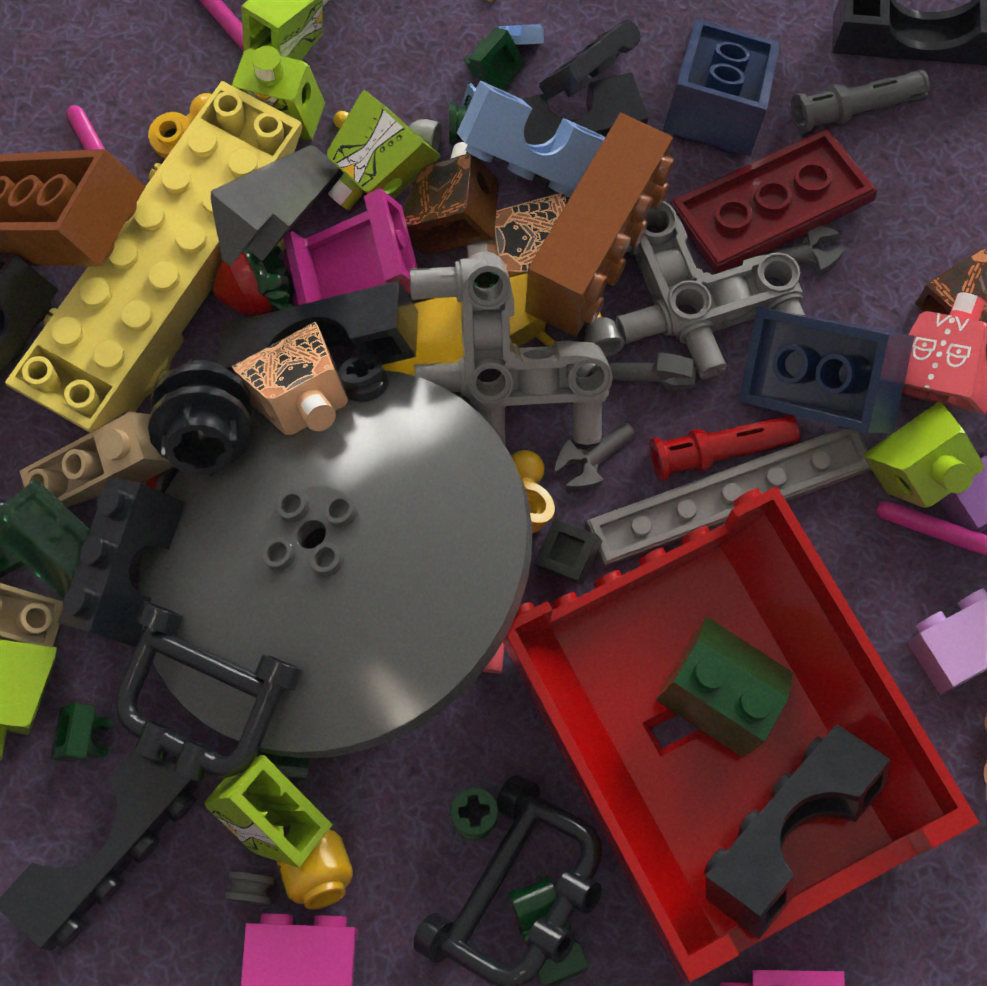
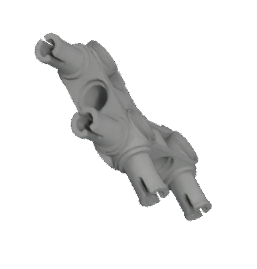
(718, 298)
(527, 373)

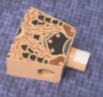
(521, 232)
(295, 382)

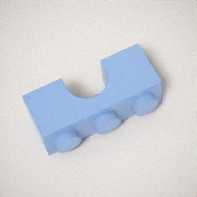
(496, 128)

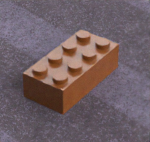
(64, 206)
(599, 225)

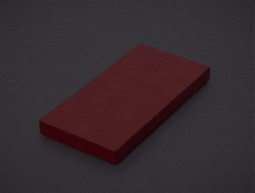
(773, 201)

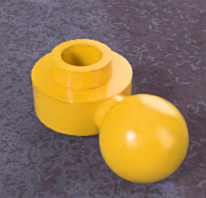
(170, 121)
(540, 502)

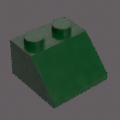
(727, 688)

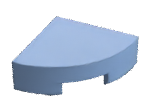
(526, 33)

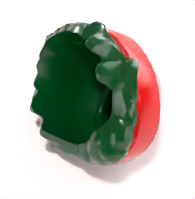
(254, 285)

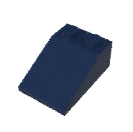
(723, 88)
(826, 370)

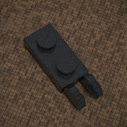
(591, 60)

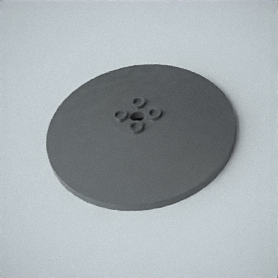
(384, 613)

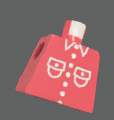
(950, 356)

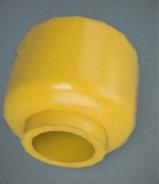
(321, 876)

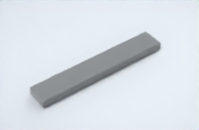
(709, 500)

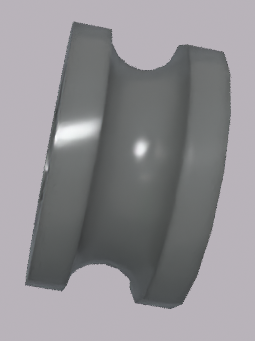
(249, 888)

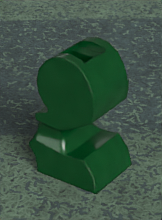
(529, 906)

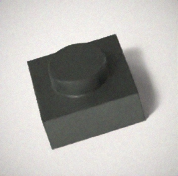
(568, 552)

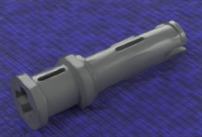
(841, 103)

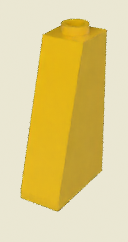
(441, 329)

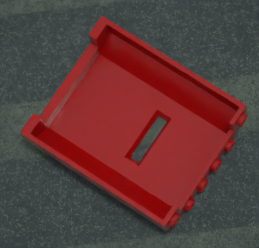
(668, 809)

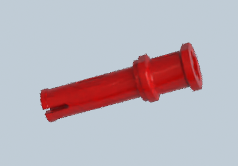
(702, 448)

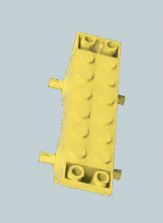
(130, 313)

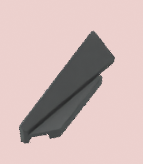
(268, 202)

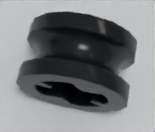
(363, 377)

